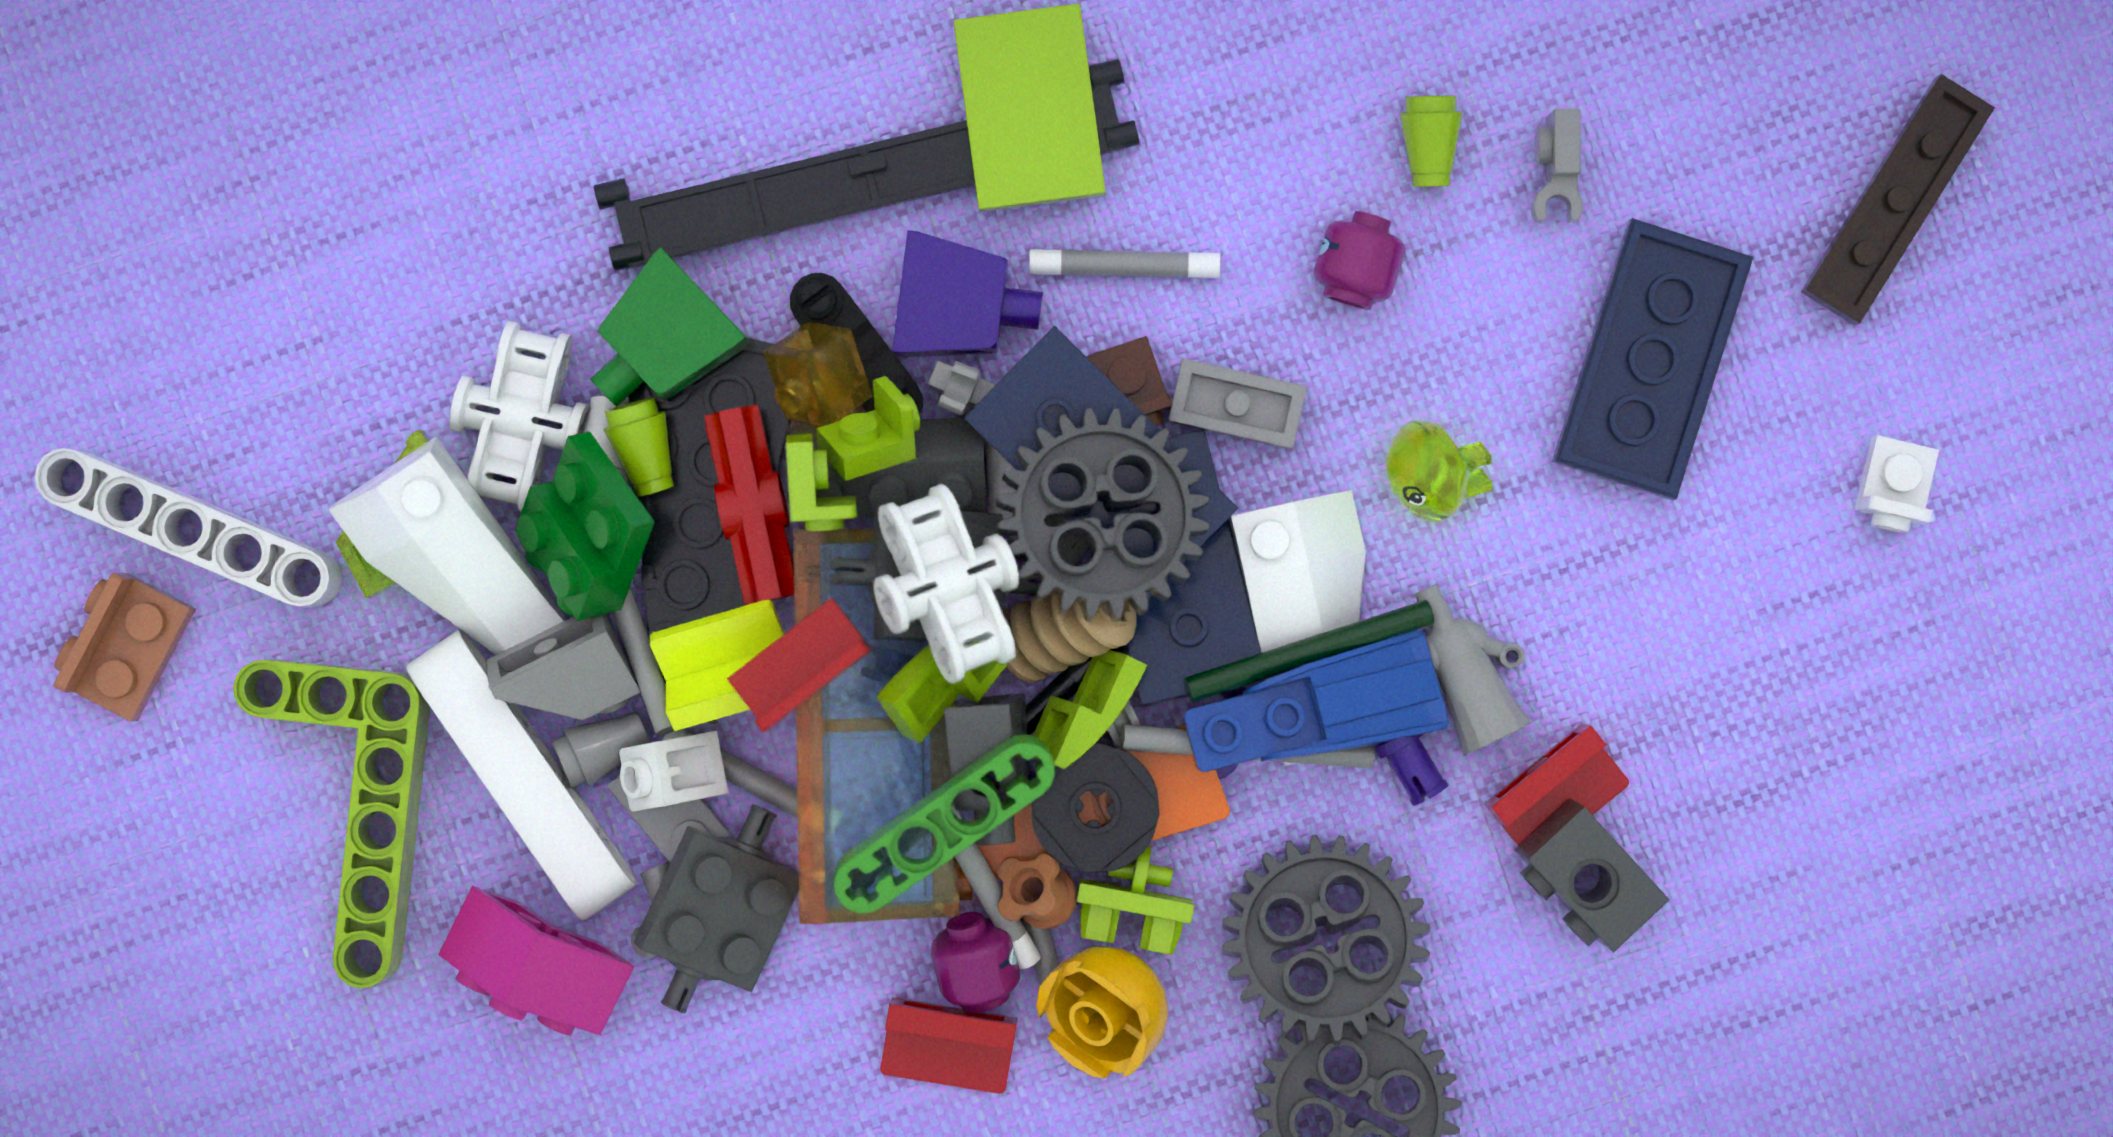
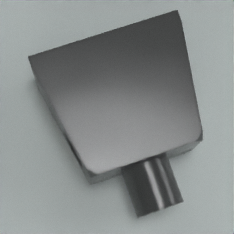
(973, 732)

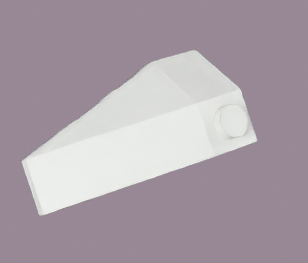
(447, 549)

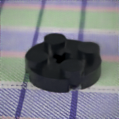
(1091, 845)

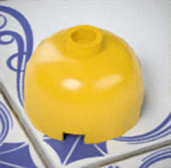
(1104, 1010)

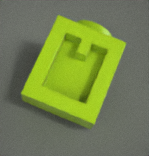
(875, 438)
(806, 474)

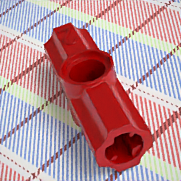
(751, 503)

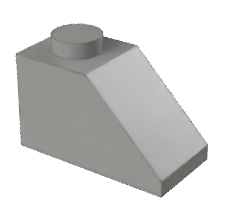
(566, 670)

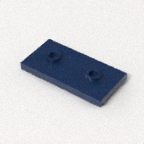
(1652, 359)
(1061, 381)
(1204, 619)

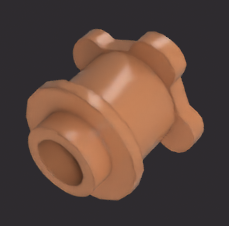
(1036, 892)

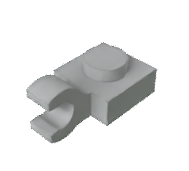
(1559, 149)
(958, 387)

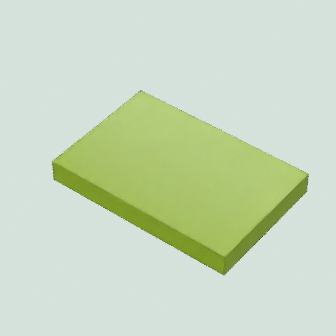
(1029, 107)

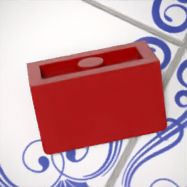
(799, 664)
(1570, 769)
(948, 1045)

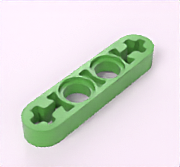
(937, 816)

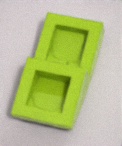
(920, 692)
(1076, 726)

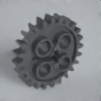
(1091, 457)
(1348, 993)
(1382, 1056)

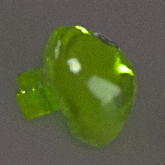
(1432, 472)

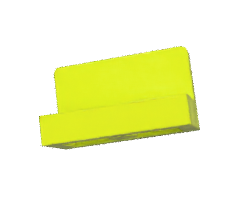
(702, 656)

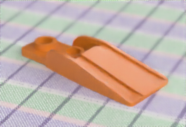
(1184, 799)

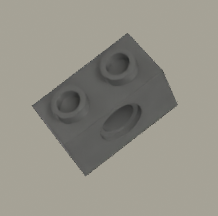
(1624, 893)

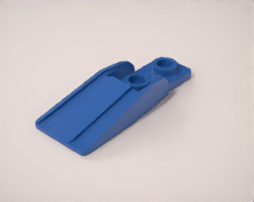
(1324, 707)

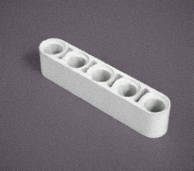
(159, 523)
(522, 777)

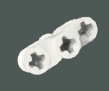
(524, 393)
(937, 561)

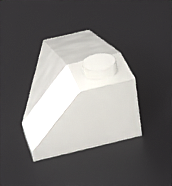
(1301, 567)

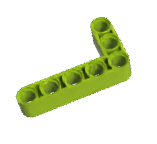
(369, 795)

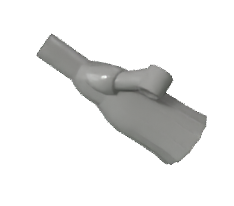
(1471, 684)

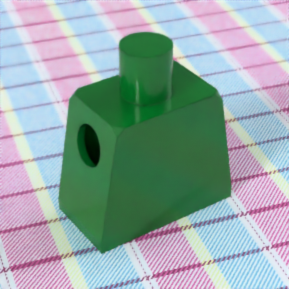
(664, 334)

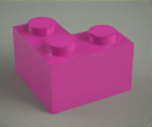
(533, 965)

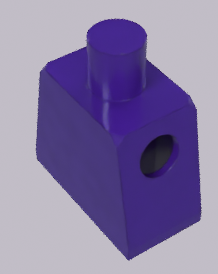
(956, 300)

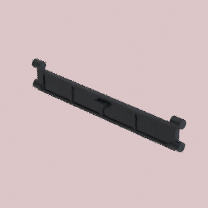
(819, 186)

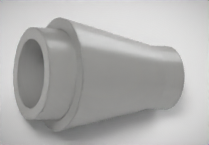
(593, 748)

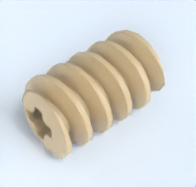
(1053, 641)

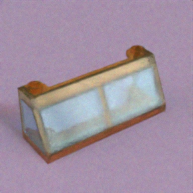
(855, 761)

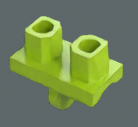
(1162, 911)

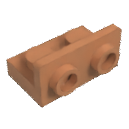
(122, 644)

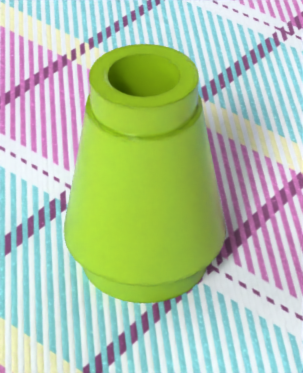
(1431, 137)
(641, 444)

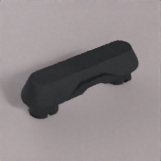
(825, 301)

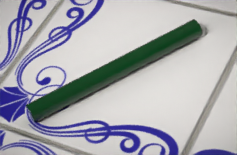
(1308, 650)

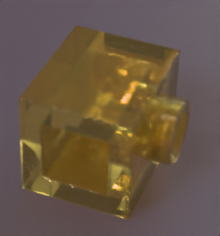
(817, 374)

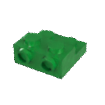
(585, 530)

